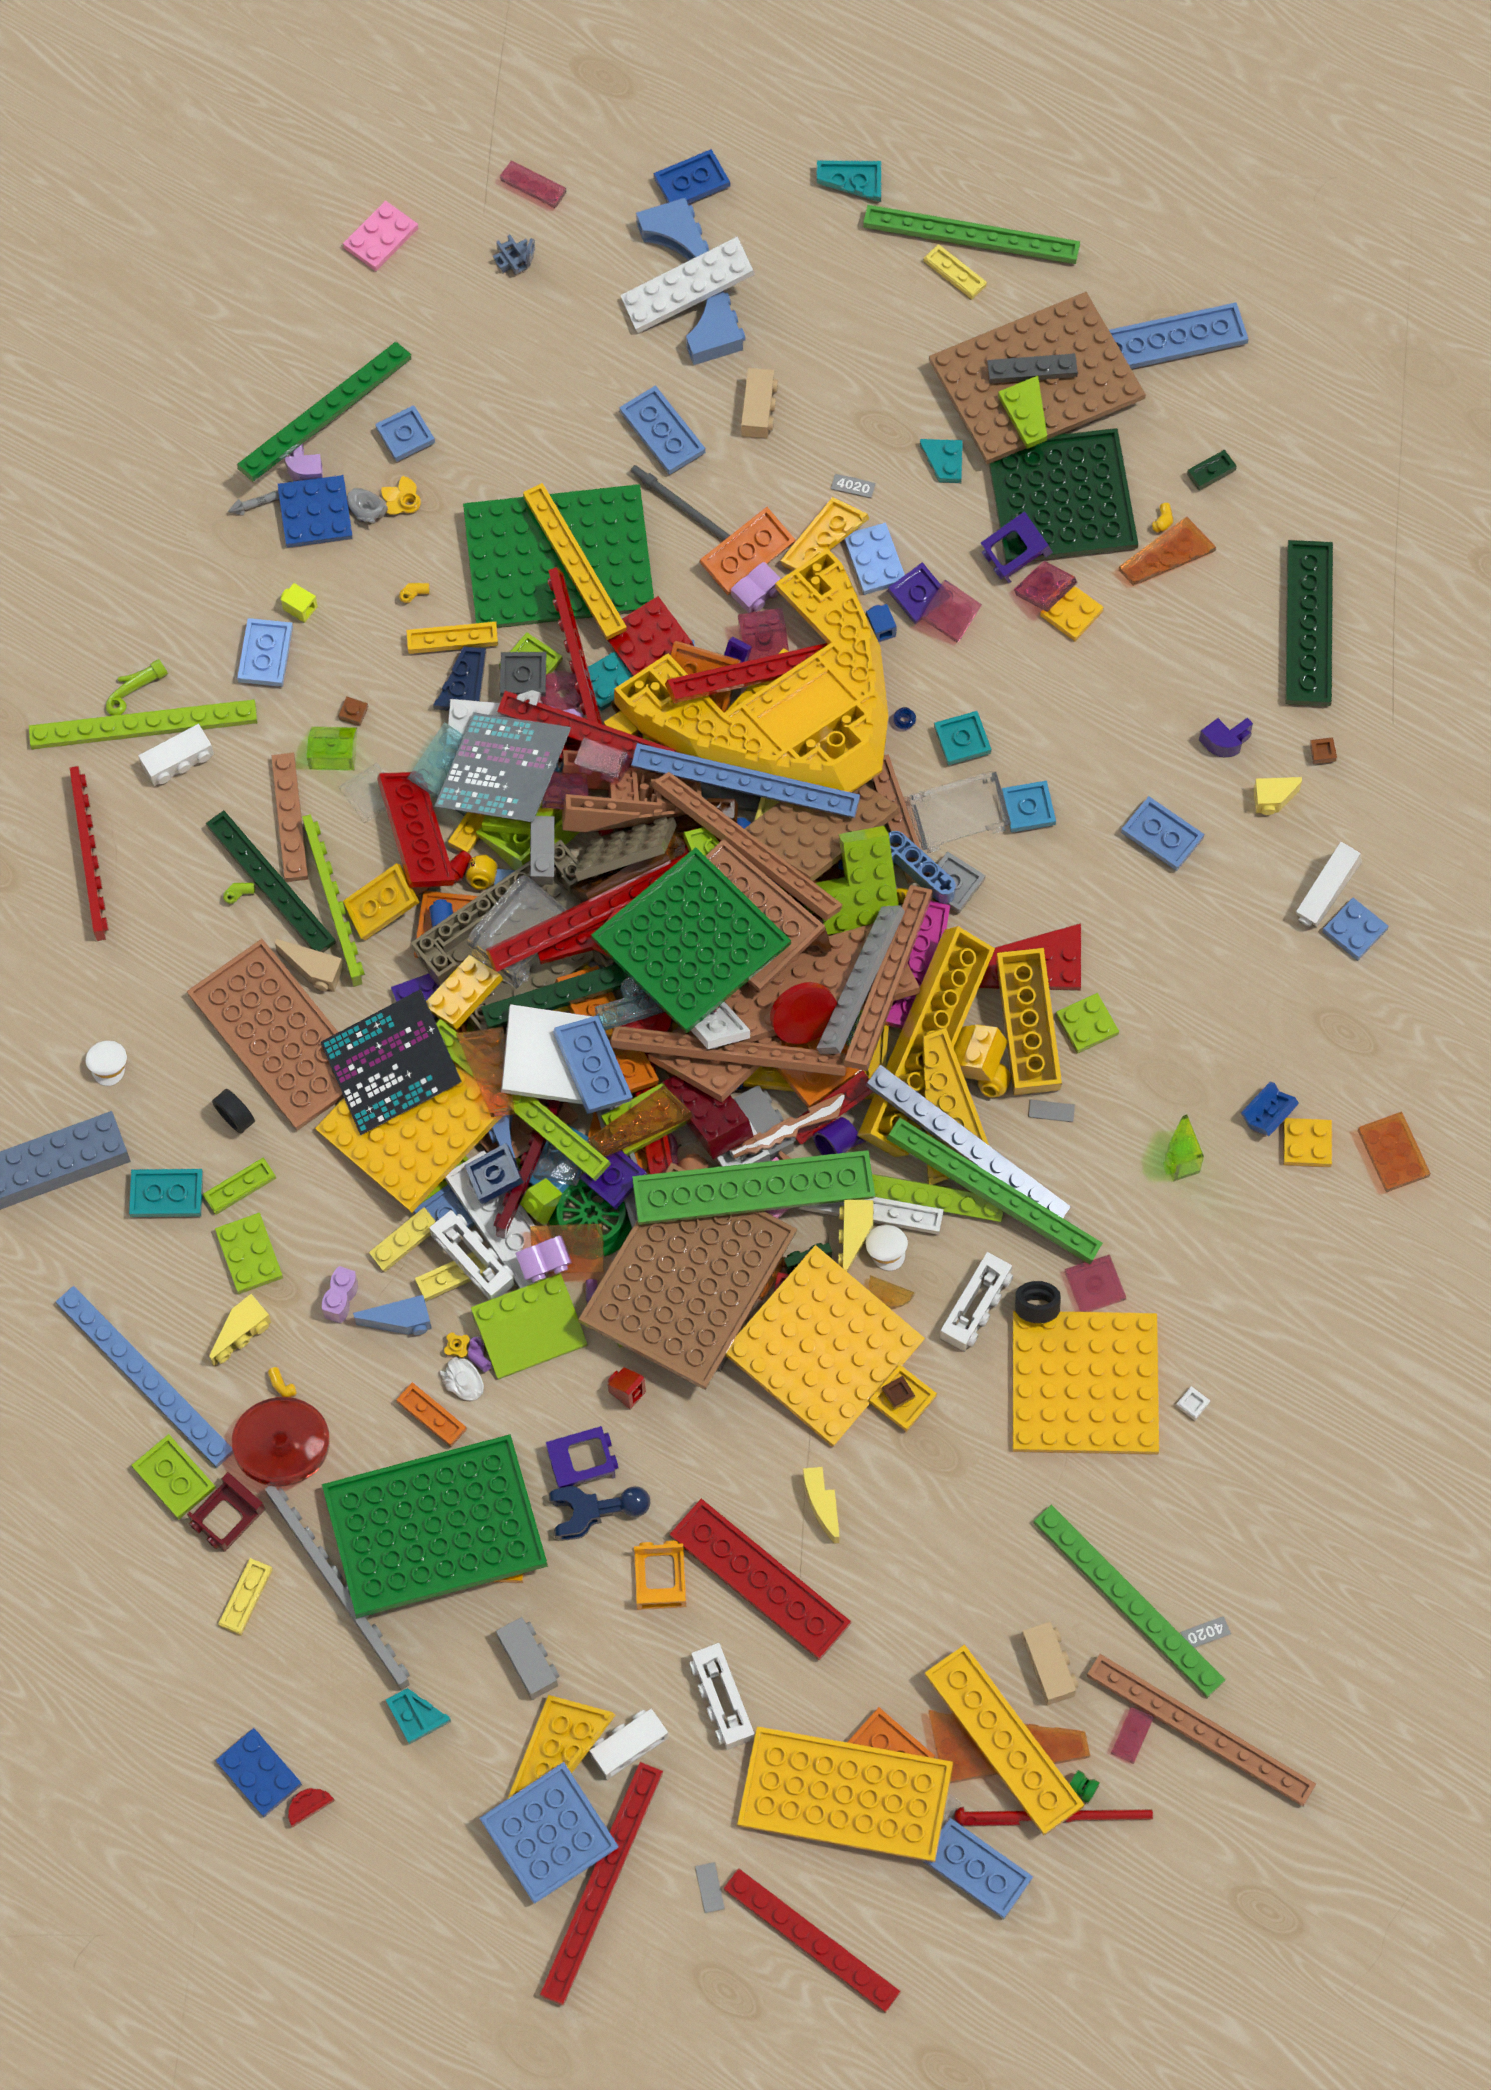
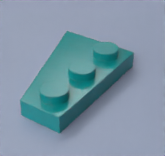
(853, 177)

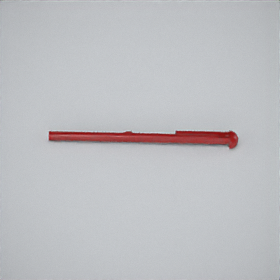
(973, 1818)

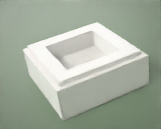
(1193, 1403)

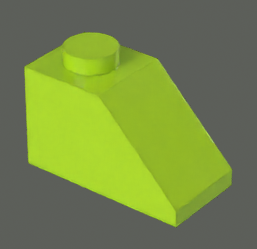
(541, 1200)

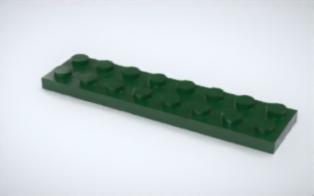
(1309, 623)

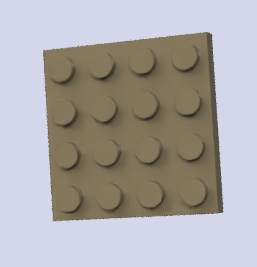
(626, 848)

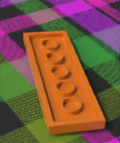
(633, 1063)

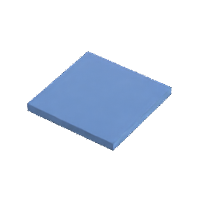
(549, 1832)

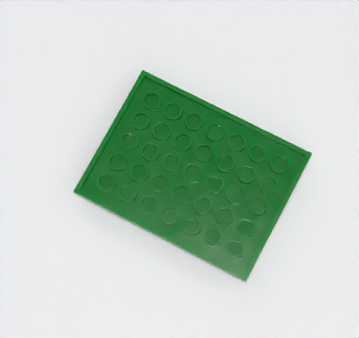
(514, 555)
(434, 1526)

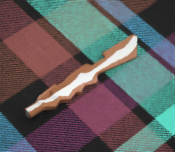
(789, 1127)

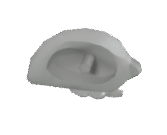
(366, 505)

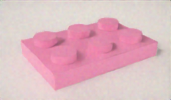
(380, 236)

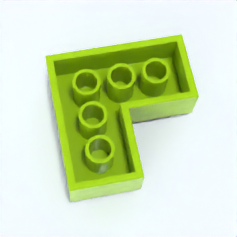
(866, 880)

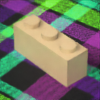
(758, 403)
(1049, 1663)

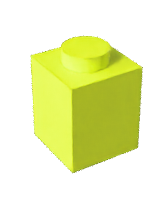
(298, 602)

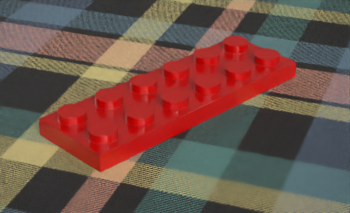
(415, 831)

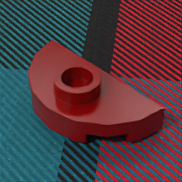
(308, 1803)

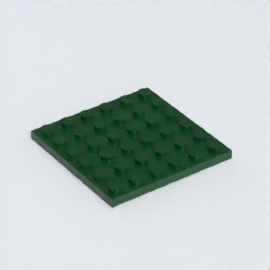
(1070, 491)

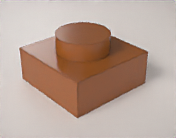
(353, 711)
(1323, 750)

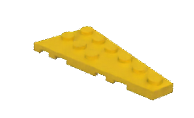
(947, 1089)
(561, 1735)

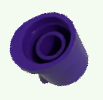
(837, 1137)

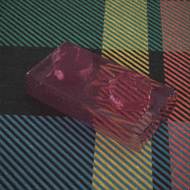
(1132, 1735)

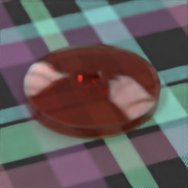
(280, 1441)

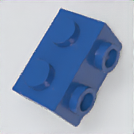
(1268, 1109)

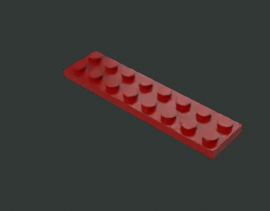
(760, 1579)

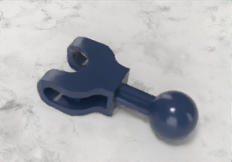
(588, 1510)

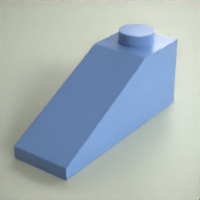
(403, 1317)

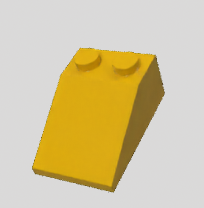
(980, 1051)

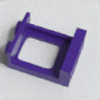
(1030, 535)
(562, 1464)

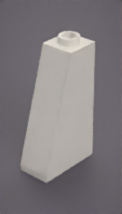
(1329, 885)

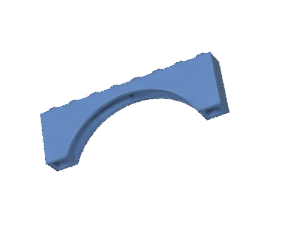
(675, 228)

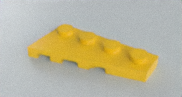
(826, 531)

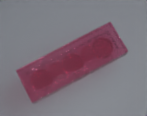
(533, 184)

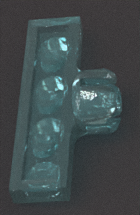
(632, 1007)

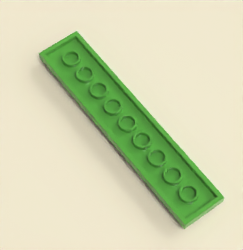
(753, 1187)

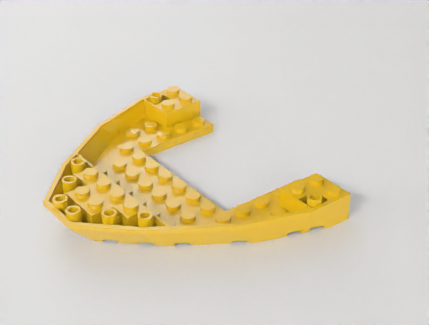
(809, 725)

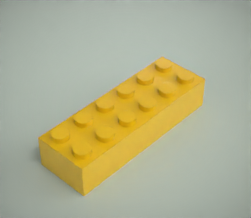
(1028, 1021)

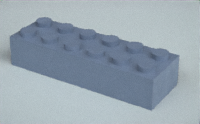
(60, 1159)

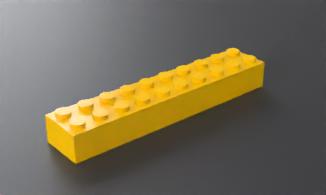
(942, 1003)

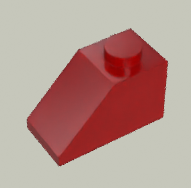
(627, 1386)

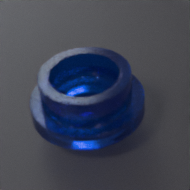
(904, 712)

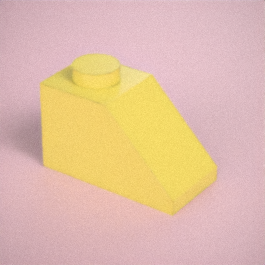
(1274, 793)

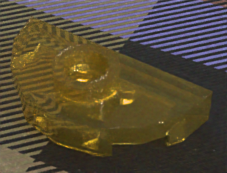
(890, 1294)

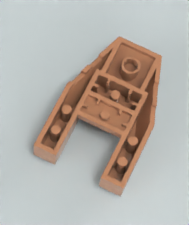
(630, 800)

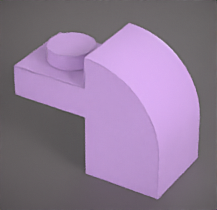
(304, 466)

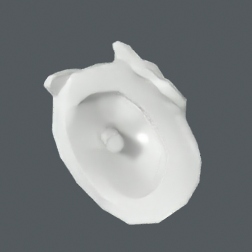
(463, 1379)

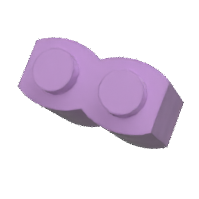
(756, 588)
(544, 1258)
(342, 1291)

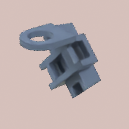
(509, 257)

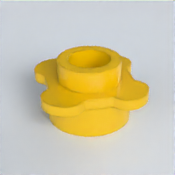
(460, 1351)

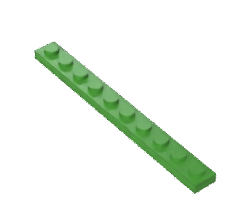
(971, 234)
(994, 1191)
(1129, 1601)

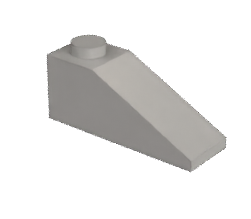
(542, 850)

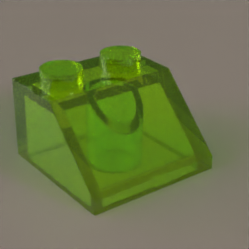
(332, 748)
(1183, 1152)

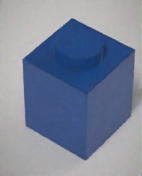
(882, 622)

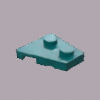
(944, 458)

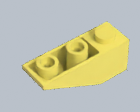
(857, 1226)
(242, 1324)

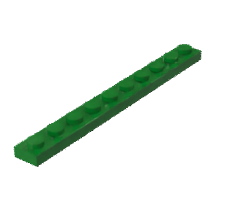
(324, 411)

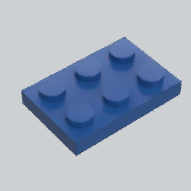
(692, 178)
(258, 1772)

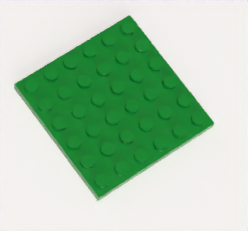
(691, 939)

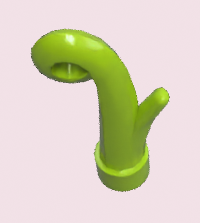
(132, 683)

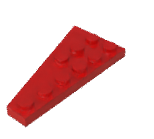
(1061, 953)

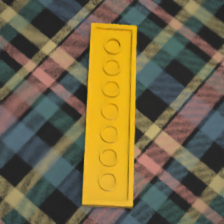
(1004, 1740)

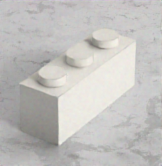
(176, 755)
(628, 1743)

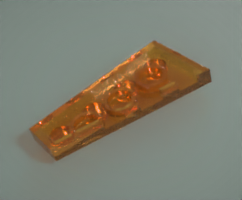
(1172, 549)
(485, 1056)
(645, 1119)

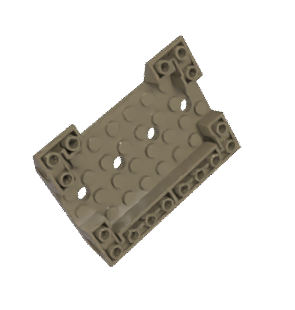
(446, 943)

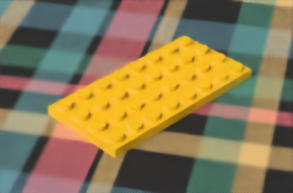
(845, 1794)

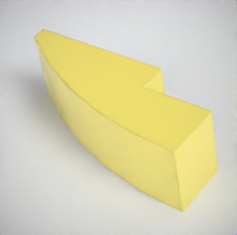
(822, 1501)

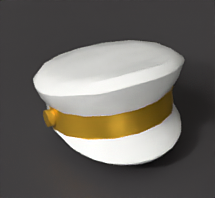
(107, 1062)
(887, 1246)

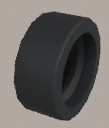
(233, 1111)
(1037, 1313)

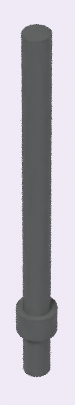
(651, 482)

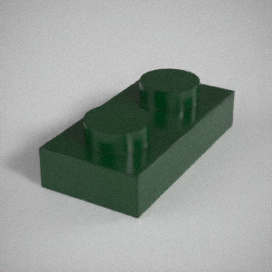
(1211, 470)
(796, 1257)

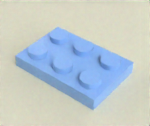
(874, 558)
(265, 652)

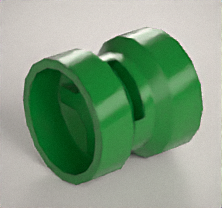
(1079, 1781)

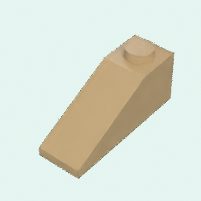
(315, 966)

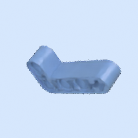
(921, 866)

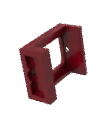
(240, 1499)

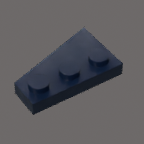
(465, 679)

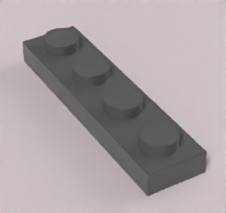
(1028, 367)

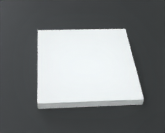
(534, 1058)

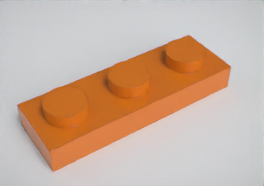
(431, 1414)

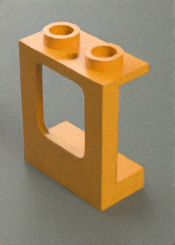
(663, 1597)

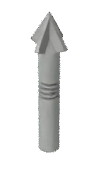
(240, 507)

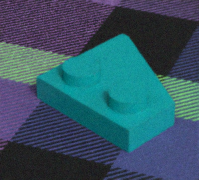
(415, 1715)

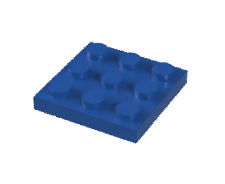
(315, 511)

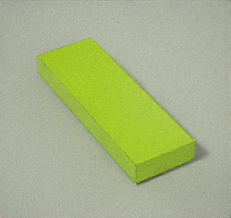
(239, 1186)

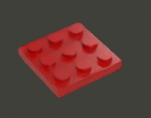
(648, 636)

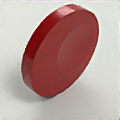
(802, 1012)

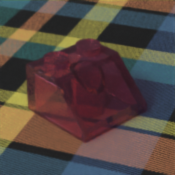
(763, 632)
(602, 760)

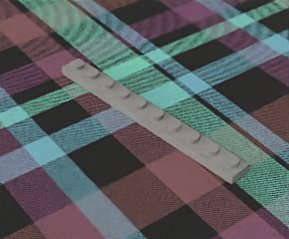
(332, 1576)

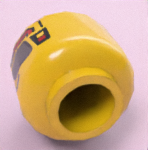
(481, 872)

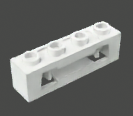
(446, 1228)
(959, 1335)
(736, 1734)

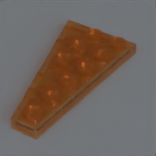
(956, 1745)

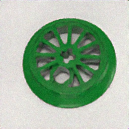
(615, 1238)

